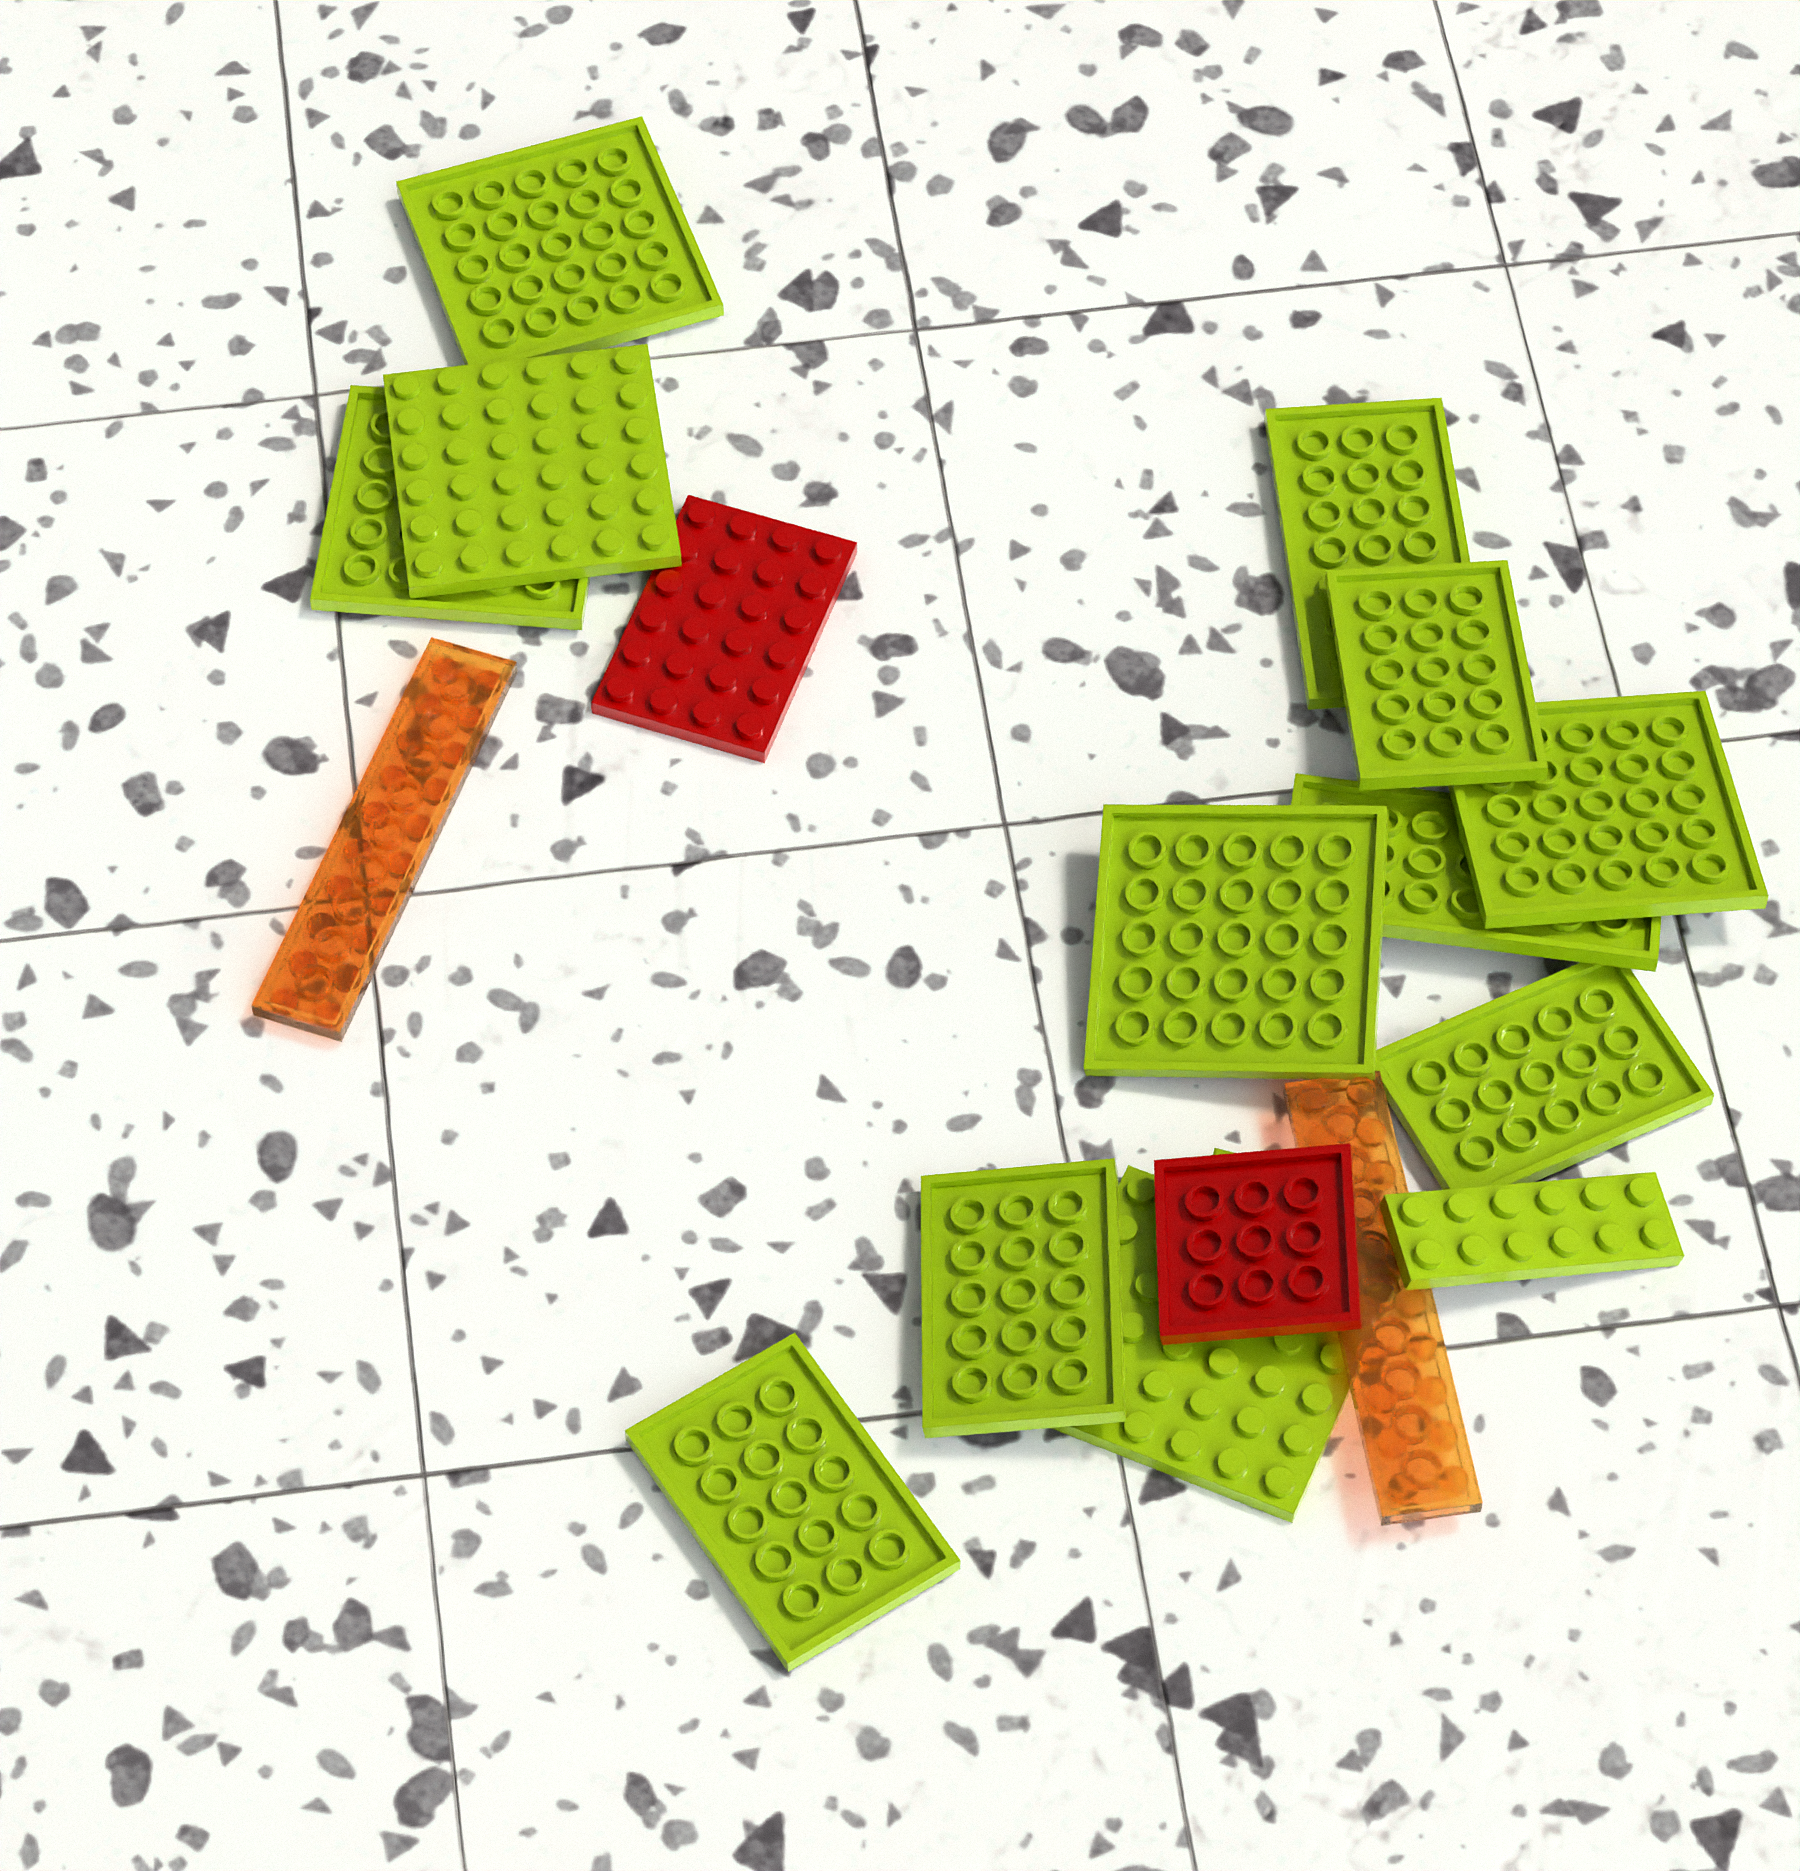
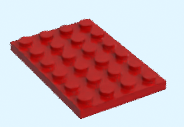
(726, 632)

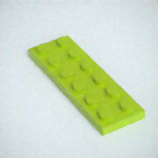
(1530, 1230)

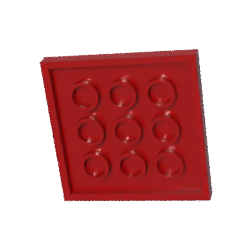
(1257, 1244)

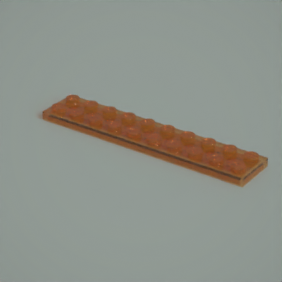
(384, 840)
(1399, 1357)

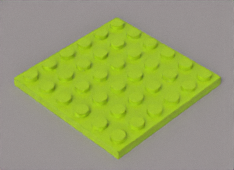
(560, 246)
(530, 471)
(363, 548)
(1623, 827)
(1237, 941)
(1216, 1413)

